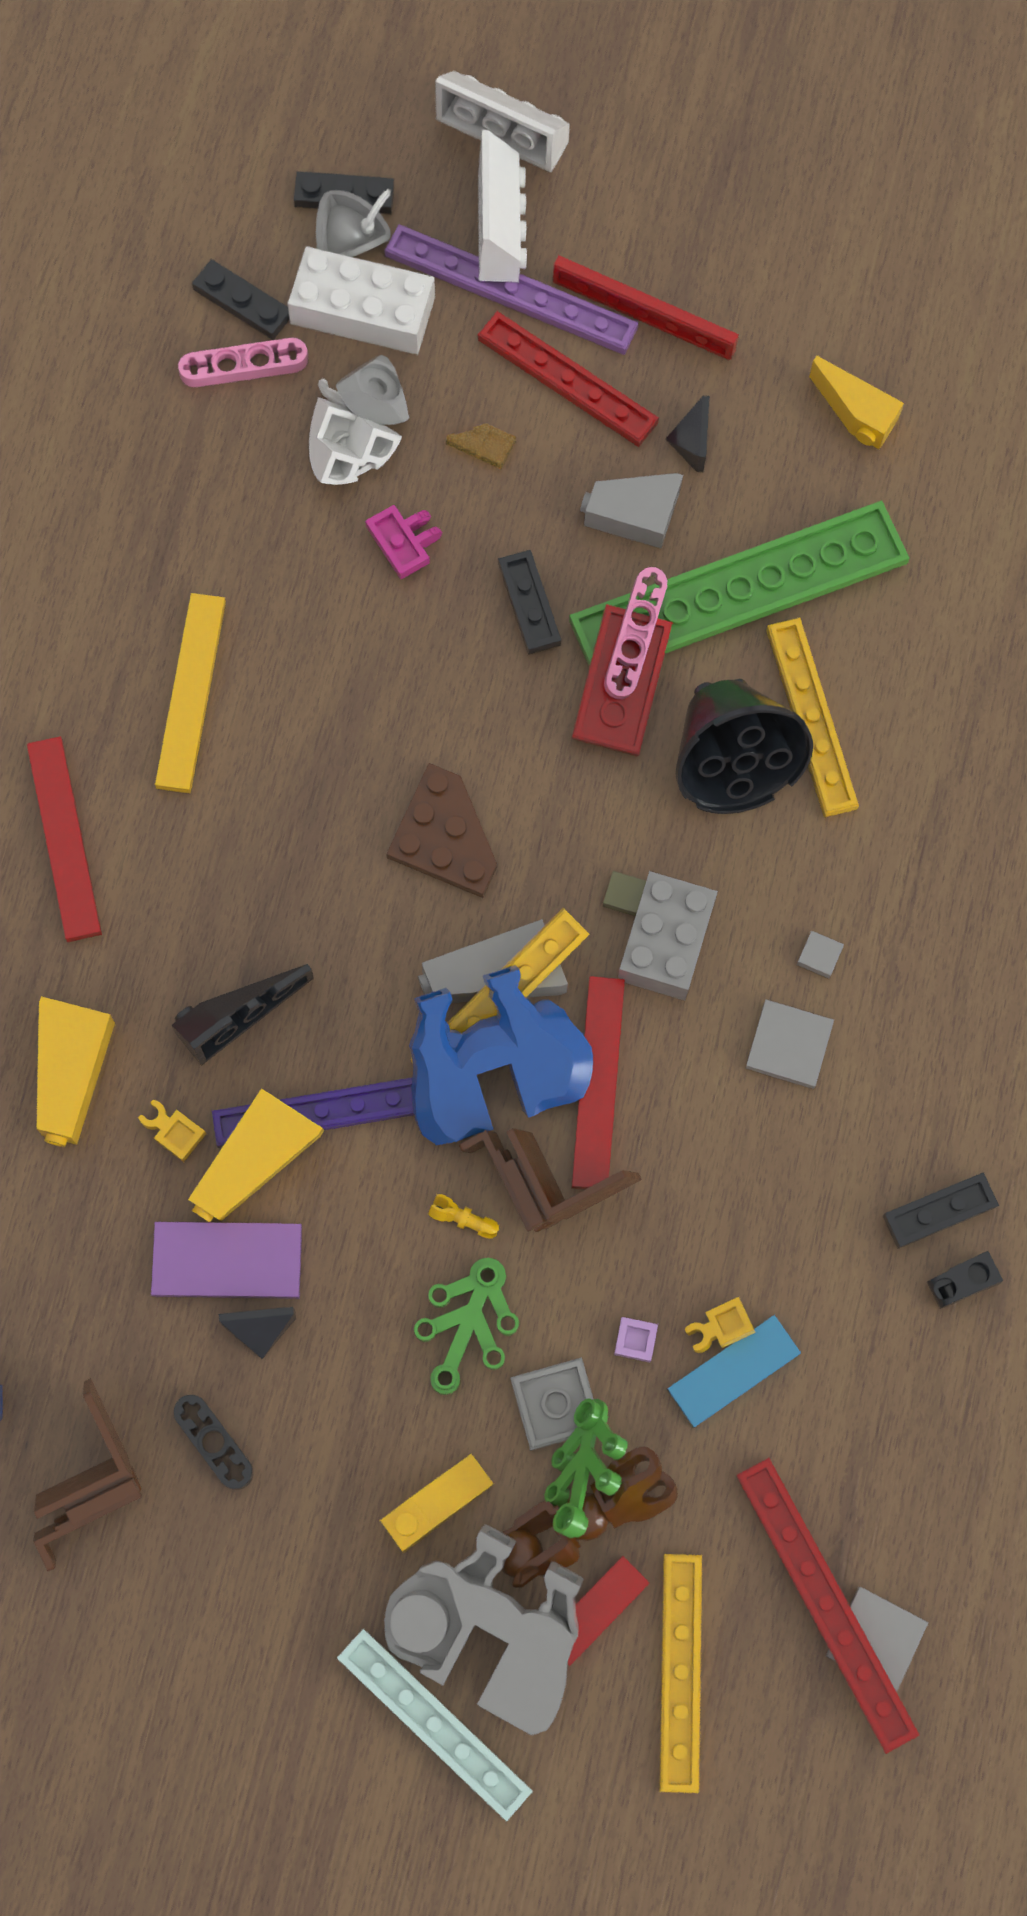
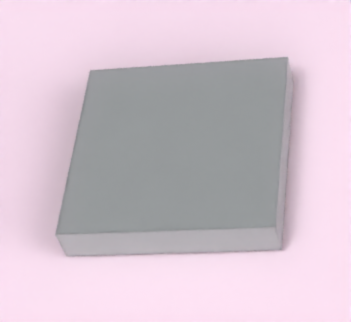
(789, 1044)
(549, 1400)
(889, 1630)

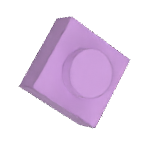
(636, 1339)

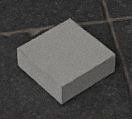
(820, 954)

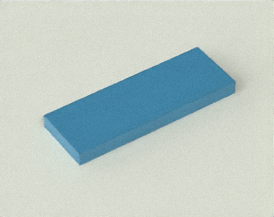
(733, 1371)

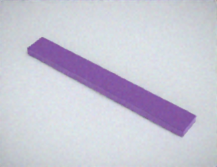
(523, 296)

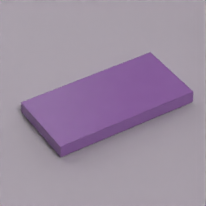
(226, 1260)

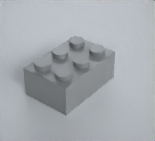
(667, 935)

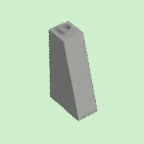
(464, 968)

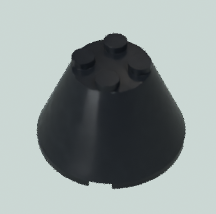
(739, 748)

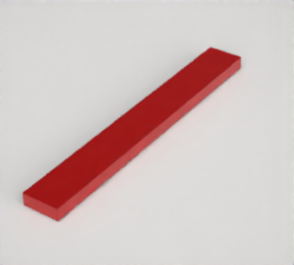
(827, 1606)

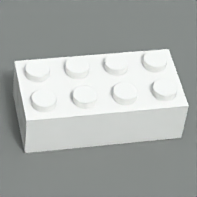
(361, 300)

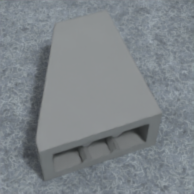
(633, 507)

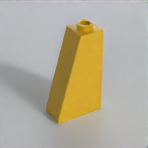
(69, 1063)
(255, 1152)

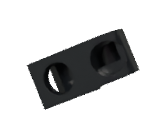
(965, 1280)

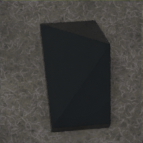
(690, 435)
(259, 1328)

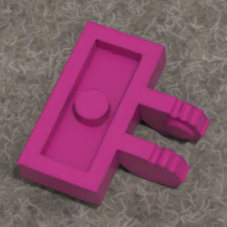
(398, 541)

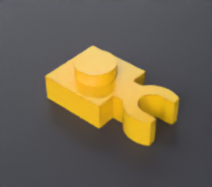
(175, 1133)
(726, 1323)

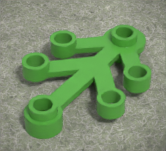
(469, 1318)
(591, 1421)

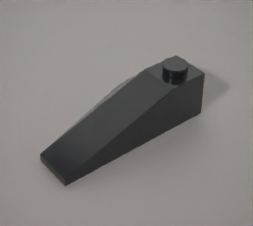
(226, 1017)

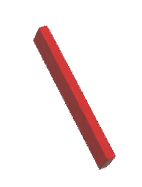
(644, 308)
(568, 378)
(64, 839)
(597, 1106)

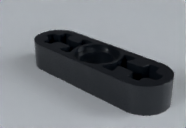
(204, 1414)

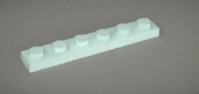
(435, 1725)

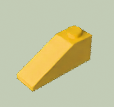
(860, 406)
(436, 1503)

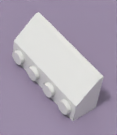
(476, 107)
(500, 211)

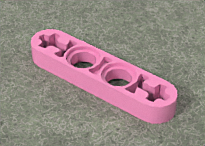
(242, 356)
(639, 634)

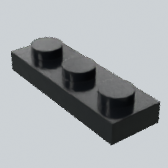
(312, 186)
(241, 299)
(529, 602)
(940, 1210)

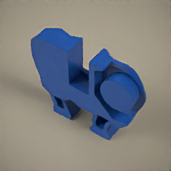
(536, 1040)

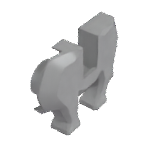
(440, 1606)

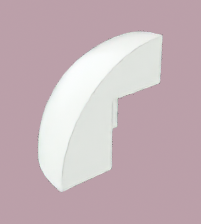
(346, 444)

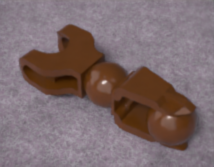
(628, 1504)

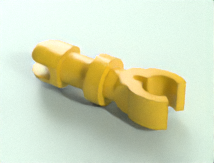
(451, 1212)

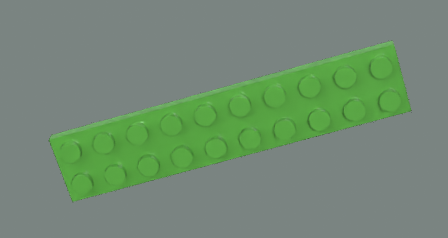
(765, 578)

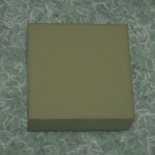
(624, 893)

